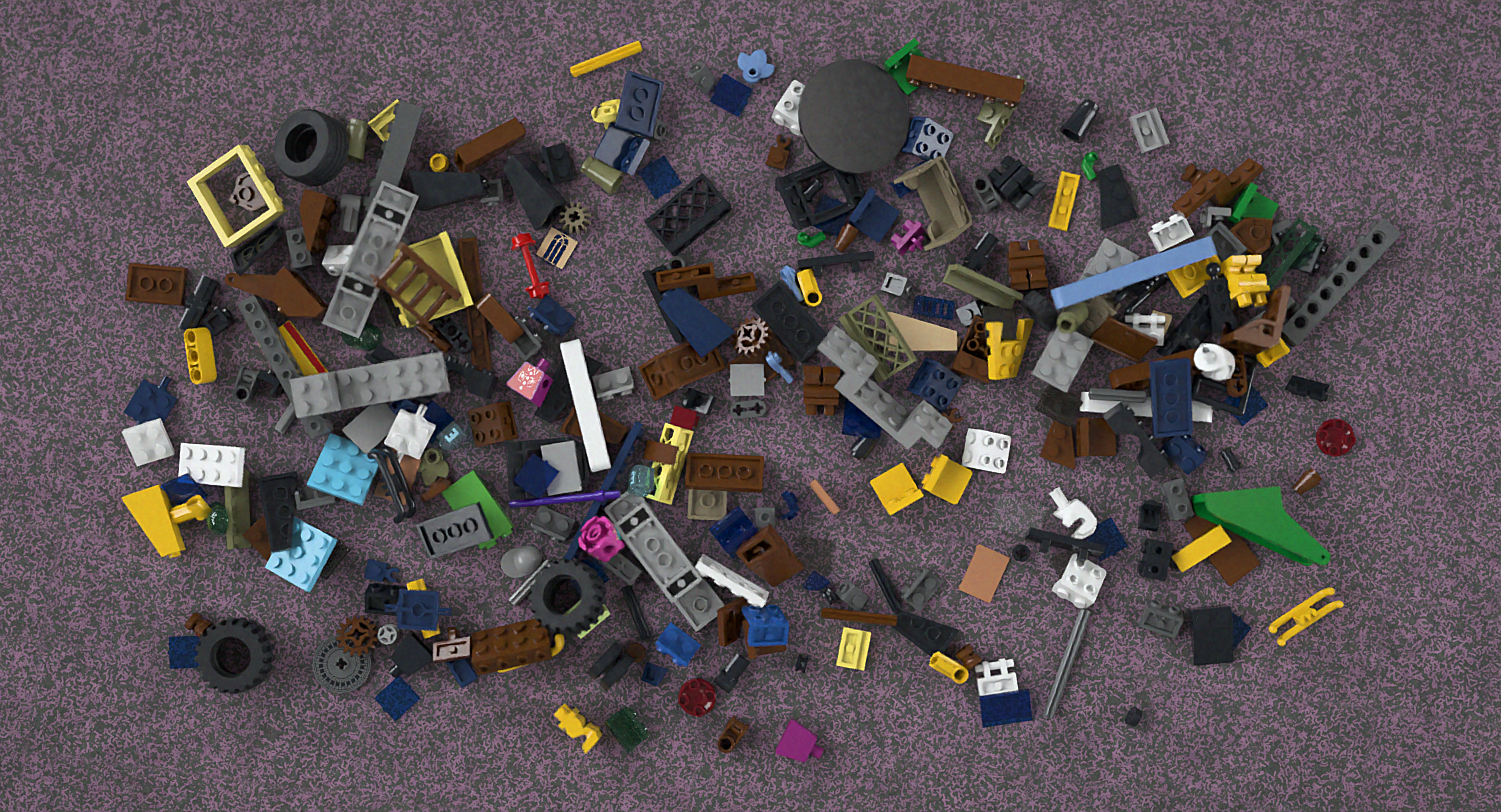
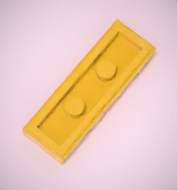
(1063, 201)
(1201, 548)

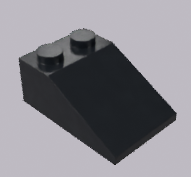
(1211, 634)

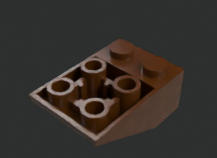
(316, 216)
(973, 353)
(769, 556)

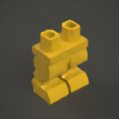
(1244, 281)
(576, 725)

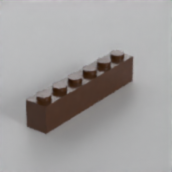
(965, 81)

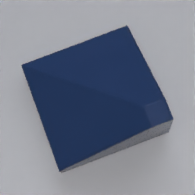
(653, 674)

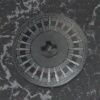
(332, 676)

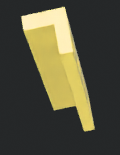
(668, 480)

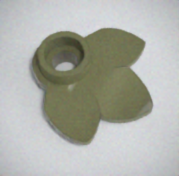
(433, 469)

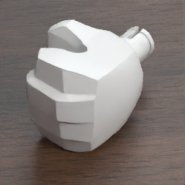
(1215, 361)
(1071, 511)

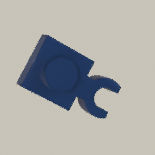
(378, 571)

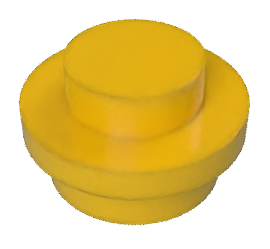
(439, 163)

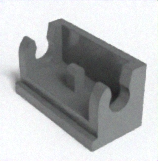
(1224, 241)
(311, 498)
(625, 566)

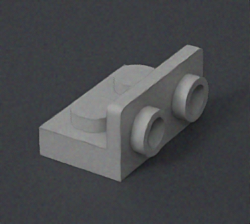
(613, 383)

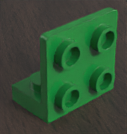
(898, 65)
(1252, 205)

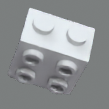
(787, 108)
(986, 450)
(1080, 582)

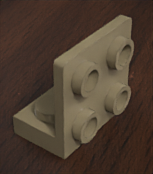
(1099, 309)

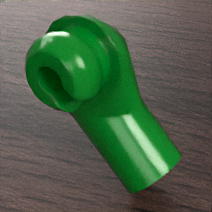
(1087, 165)
(810, 241)

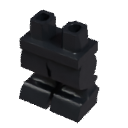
(1015, 179)

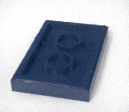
(639, 104)

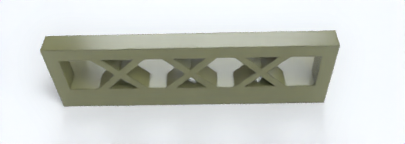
(980, 287)
(239, 513)

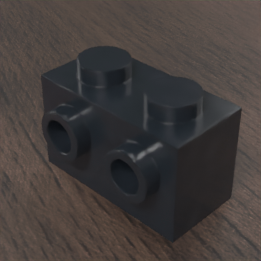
(1155, 559)

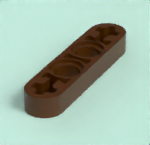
(1239, 362)

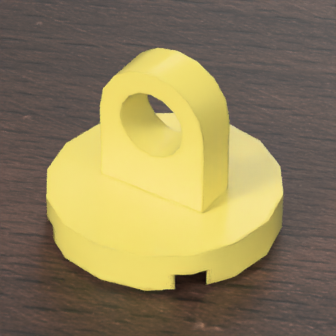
(606, 113)

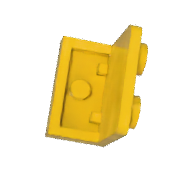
(946, 479)

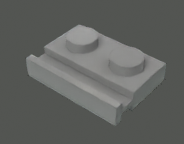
(1149, 130)

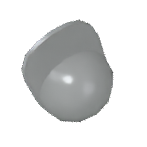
(521, 561)

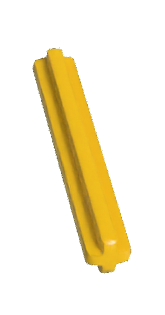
(606, 59)

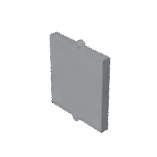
(747, 379)

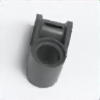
(985, 195)
(246, 383)

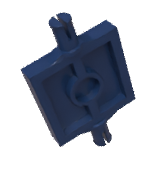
(151, 402)
(418, 609)

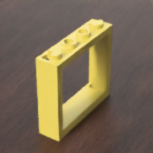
(213, 210)

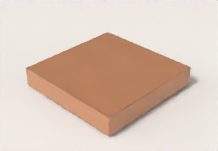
(824, 496)

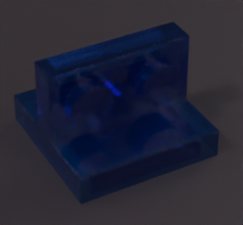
(733, 530)

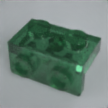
(627, 728)

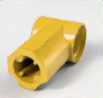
(808, 286)
(194, 508)
(948, 667)

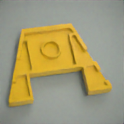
(1007, 354)

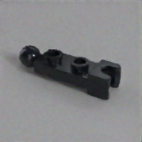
(1219, 299)

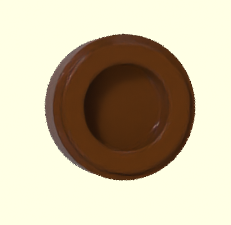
(637, 651)

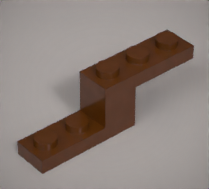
(1217, 187)
(707, 283)

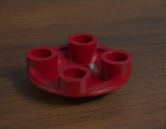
(1335, 437)
(697, 697)

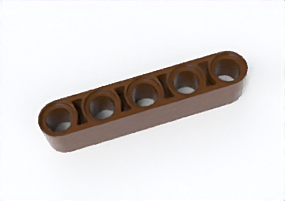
(1138, 375)

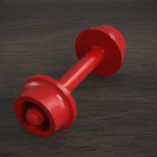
(522, 242)

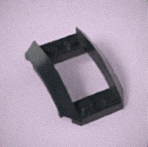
(797, 205)
(517, 457)

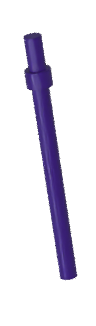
(599, 496)

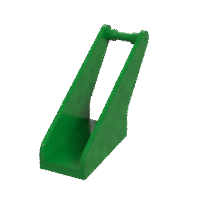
(1261, 519)

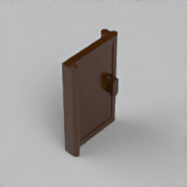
(1123, 339)

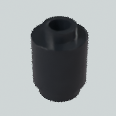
(862, 447)

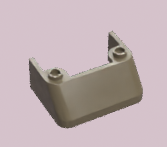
(940, 198)

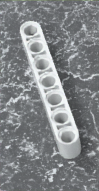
(585, 405)
(1200, 411)

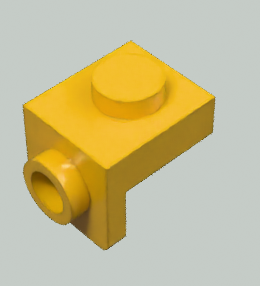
(1273, 354)

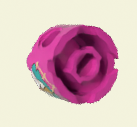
(600, 538)

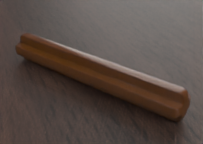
(857, 616)

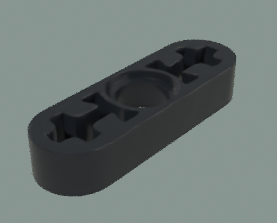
(444, 328)

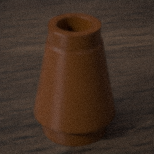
(846, 237)
(1307, 481)

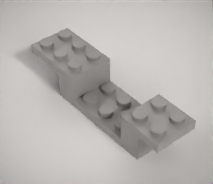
(369, 256)
(1067, 351)
(369, 384)
(875, 402)
(664, 559)

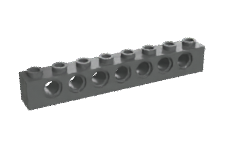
(1386, 237)
(280, 358)

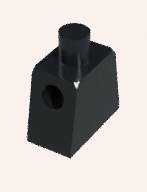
(410, 656)

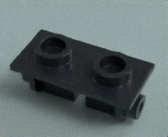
(1311, 388)

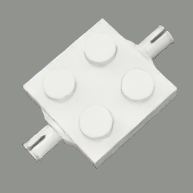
(410, 433)

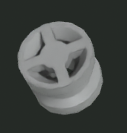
(385, 635)

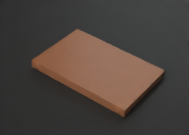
(409, 467)
(984, 573)

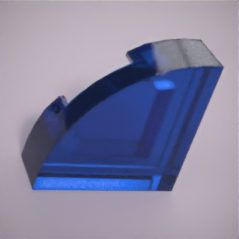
(815, 582)

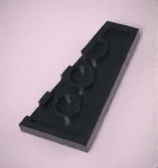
(560, 392)
(278, 506)

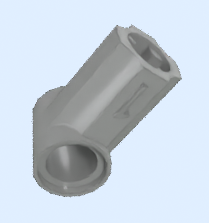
(350, 208)

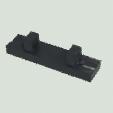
(818, 262)
(1064, 542)

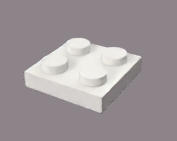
(148, 442)

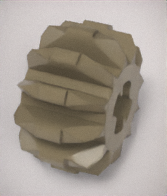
(572, 212)

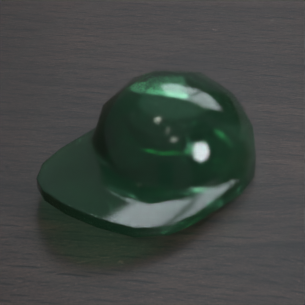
(368, 340)
(217, 519)

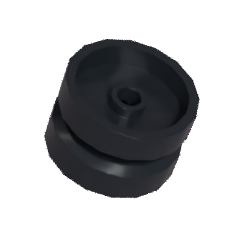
(612, 667)

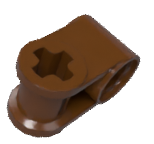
(732, 733)

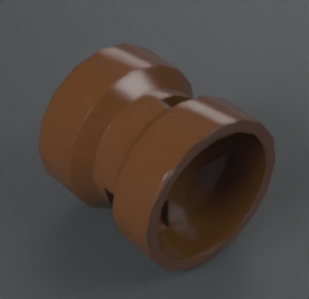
(1192, 174)
(197, 624)
(968, 657)

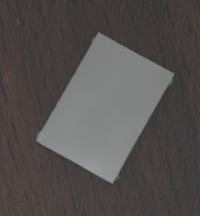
(370, 426)
(564, 459)

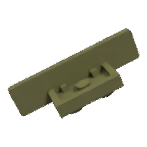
(997, 117)

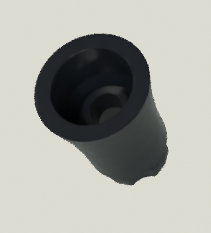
(1080, 121)

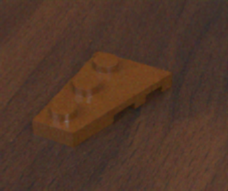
(612, 430)

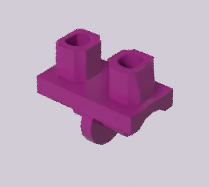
(911, 240)

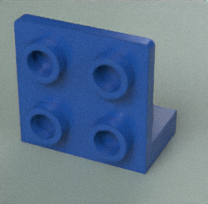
(766, 626)
(677, 644)

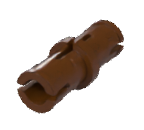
(434, 337)

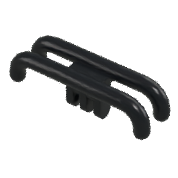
(1142, 289)
(395, 483)

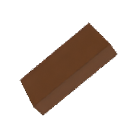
(660, 452)

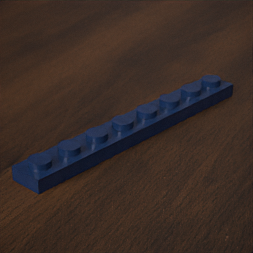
(608, 484)

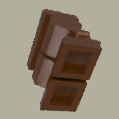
(1026, 262)
(817, 394)

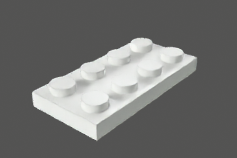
(212, 464)
(726, 577)

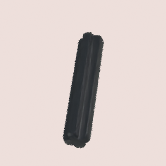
(884, 584)
(636, 612)

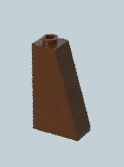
(489, 145)

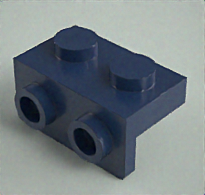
(1185, 452)

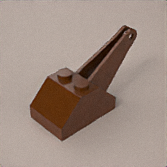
(286, 289)

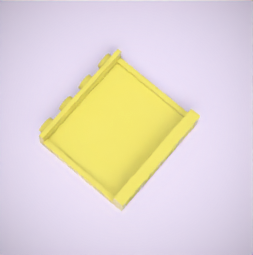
(441, 257)

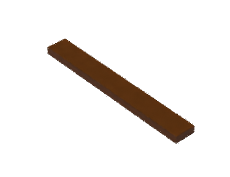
(475, 319)

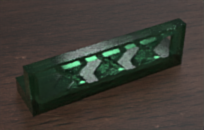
(1280, 271)

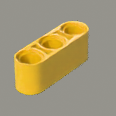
(200, 355)

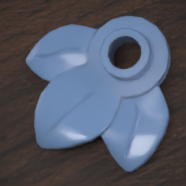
(755, 63)

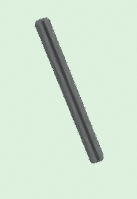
(1066, 663)

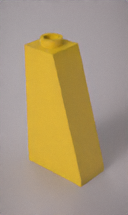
(152, 513)

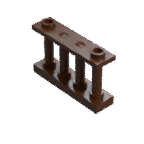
(419, 267)

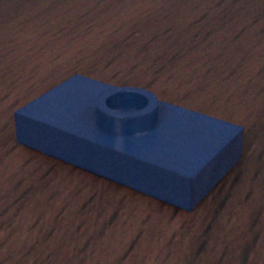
(462, 672)

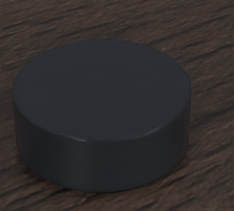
(1133, 716)

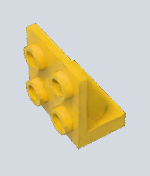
(896, 489)

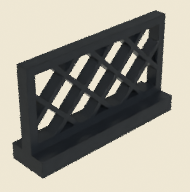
(700, 225)

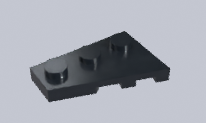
(1114, 198)
(254, 248)
(925, 633)

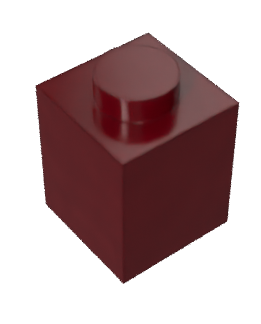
(684, 418)

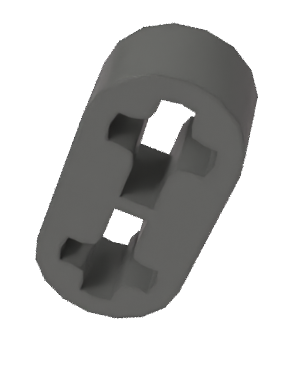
(746, 404)

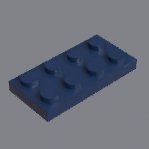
(1171, 397)

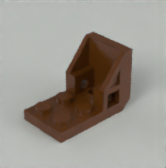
(1265, 331)
(678, 369)

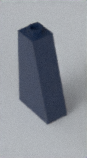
(695, 321)

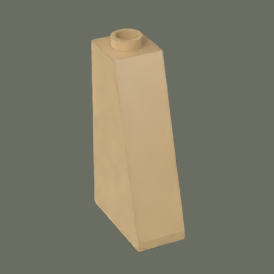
(923, 335)

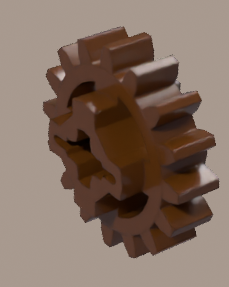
(756, 329)
(349, 637)

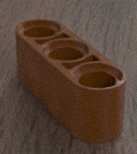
(499, 318)

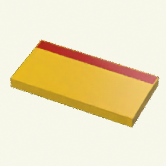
(302, 352)

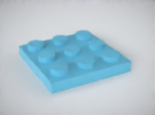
(344, 470)
(306, 558)

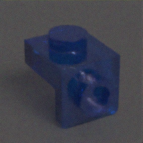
(791, 500)

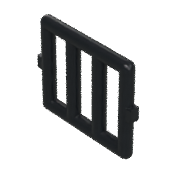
(1218, 405)

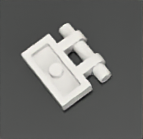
(1151, 330)
(997, 683)

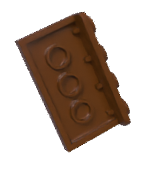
(510, 646)

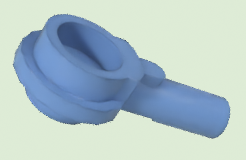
(788, 275)
(774, 361)

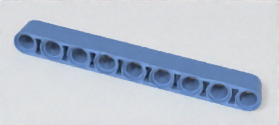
(1134, 272)

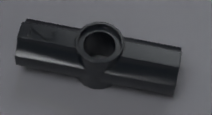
(979, 255)
(198, 303)

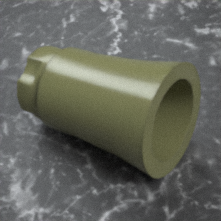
(357, 136)
(602, 174)
(1072, 317)

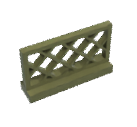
(858, 332)

